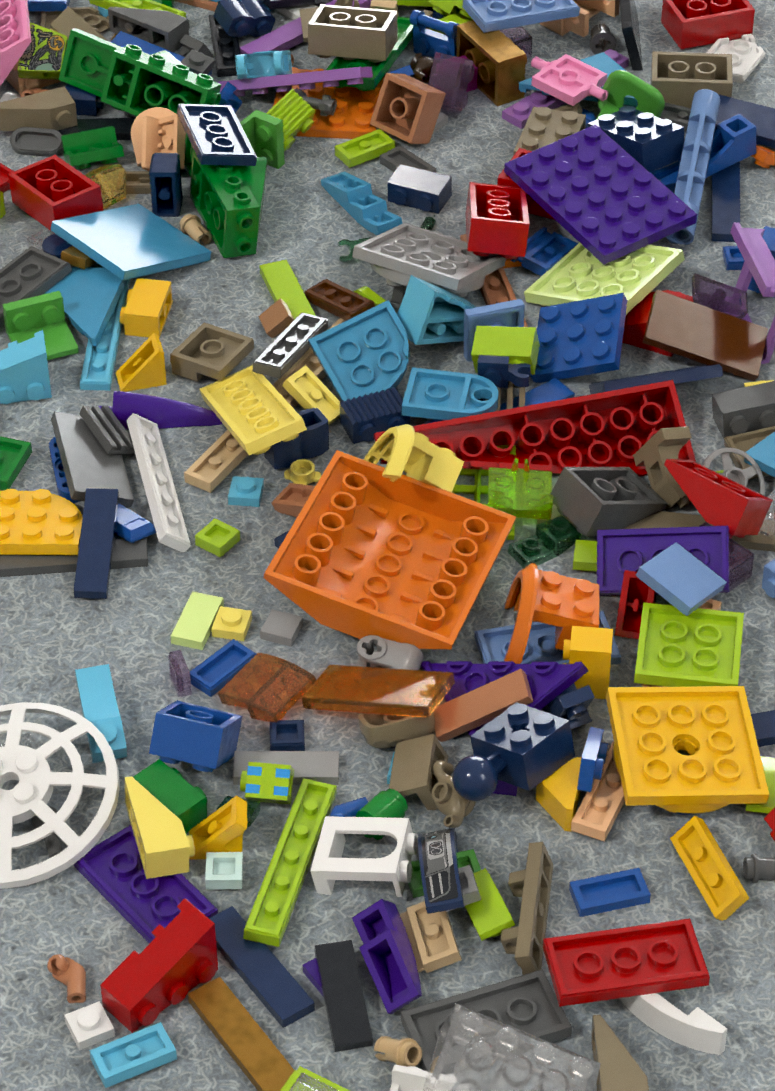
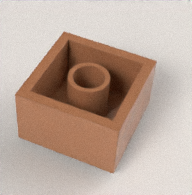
(407, 108)

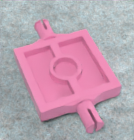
(569, 79)

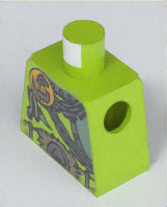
(43, 55)

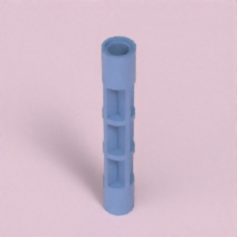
(696, 157)

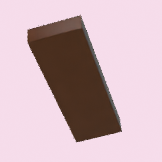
(338, 299)

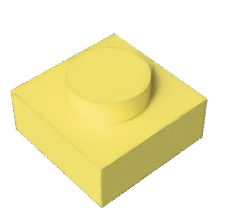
(231, 623)

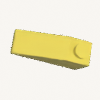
(157, 832)

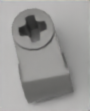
(388, 654)

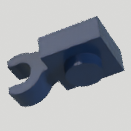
(501, 372)

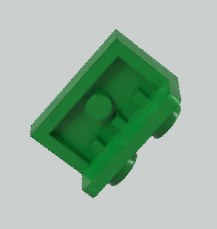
(91, 146)

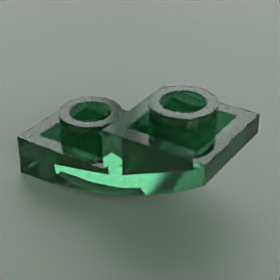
(549, 541)

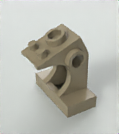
(653, 454)

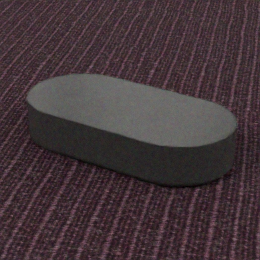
(36, 141)

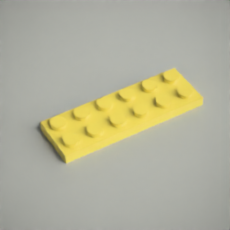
(253, 411)

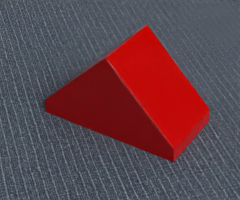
(630, 608)

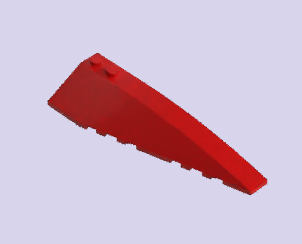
(563, 433)

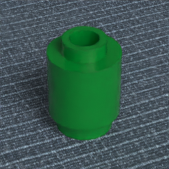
(386, 805)

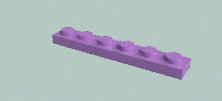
(305, 80)
(520, 111)

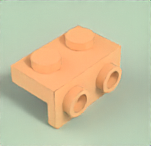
(162, 136)

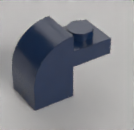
(572, 705)

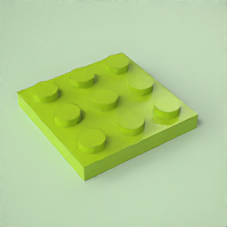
(689, 648)

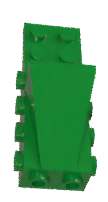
(132, 78)
(228, 201)

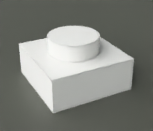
(89, 1025)

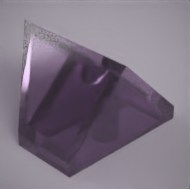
(719, 296)

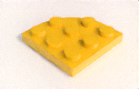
(38, 523)

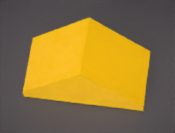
(144, 367)
(559, 793)

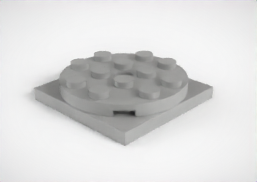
(428, 256)

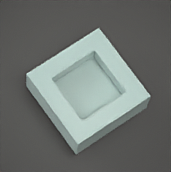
(224, 870)

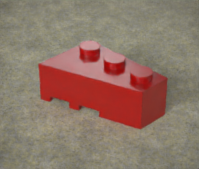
(164, 971)

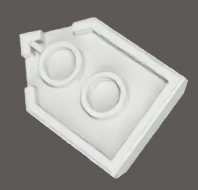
(744, 52)

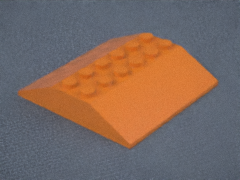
(388, 555)

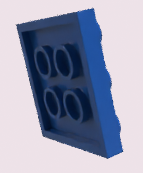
(580, 337)

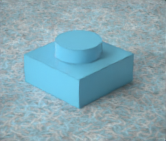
(246, 491)

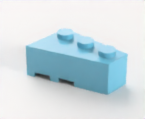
(432, 313)
(24, 371)

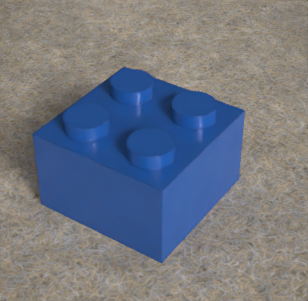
(195, 735)

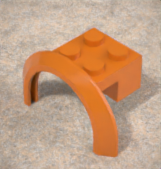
(552, 601)

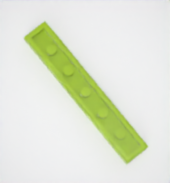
(290, 863)

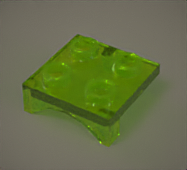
(521, 491)

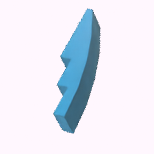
(357, 199)

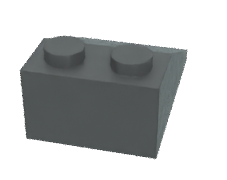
(604, 498)

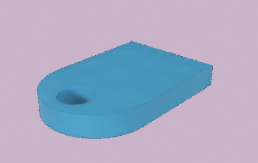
(448, 394)

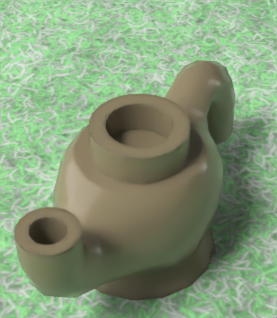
(447, 798)

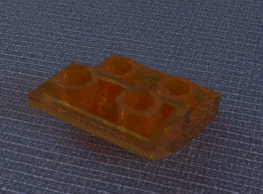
(267, 687)

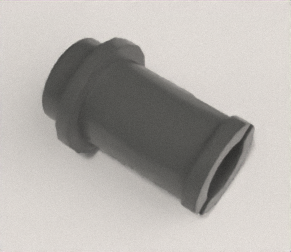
(758, 868)

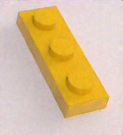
(709, 868)

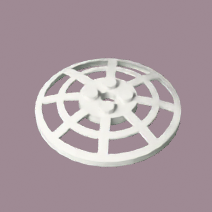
(36, 787)

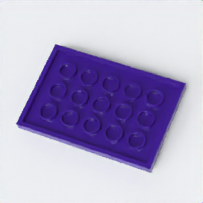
(600, 194)

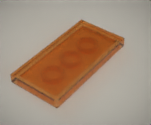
(378, 690)

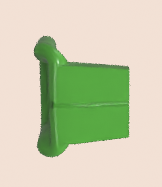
(623, 83)

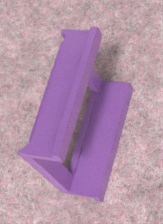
(761, 266)

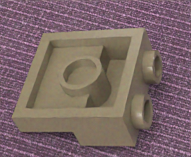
(210, 353)

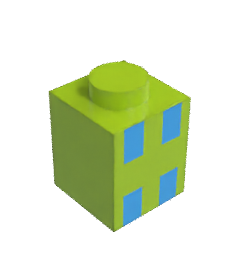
(268, 782)

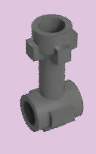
(326, 105)

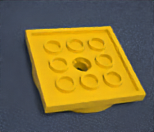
(706, 723)

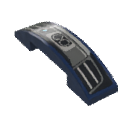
(440, 870)

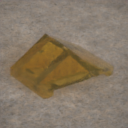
(112, 183)

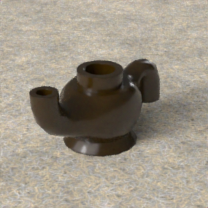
(422, 67)

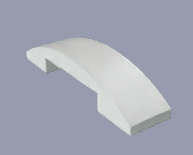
(693, 1031)

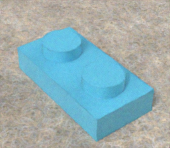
(133, 1055)

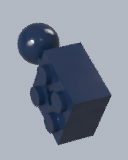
(514, 747)

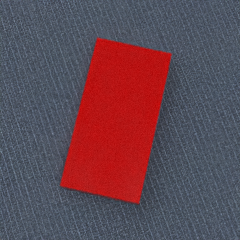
(625, 962)

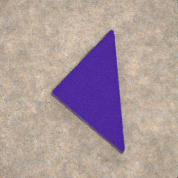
(544, 678)

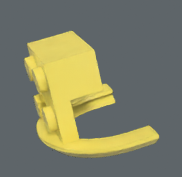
(416, 456)

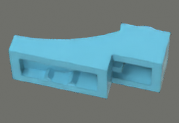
(101, 709)

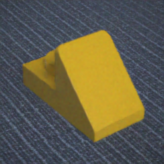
(221, 830)

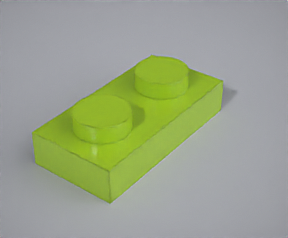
(364, 148)

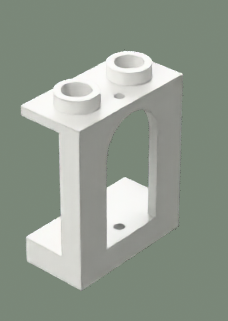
(330, 865)

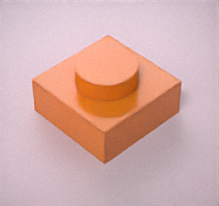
(764, 157)

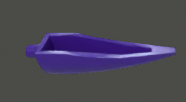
(160, 410)

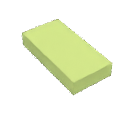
(196, 620)

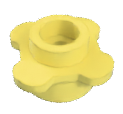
(302, 472)

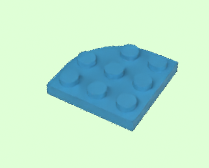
(364, 352)

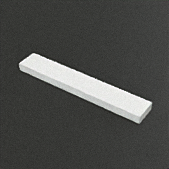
(158, 483)

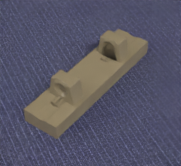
(534, 887)

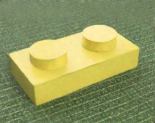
(312, 393)

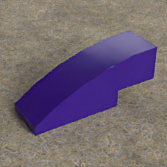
(388, 955)

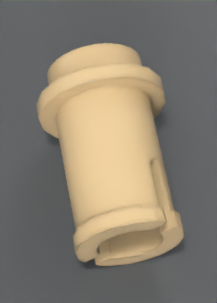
(192, 226)
(402, 1052)

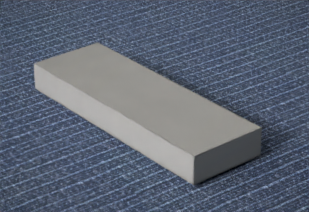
(311, 765)

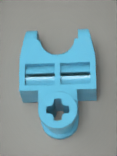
(263, 64)

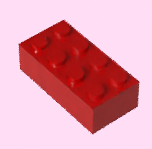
(497, 220)

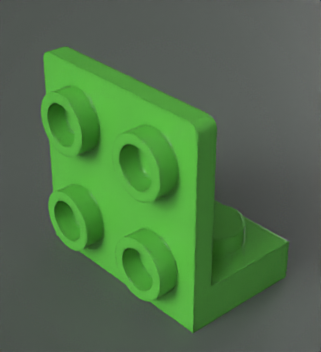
(265, 137)
(37, 314)

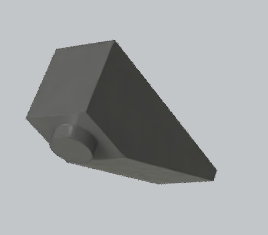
(153, 26)

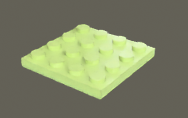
(584, 277)

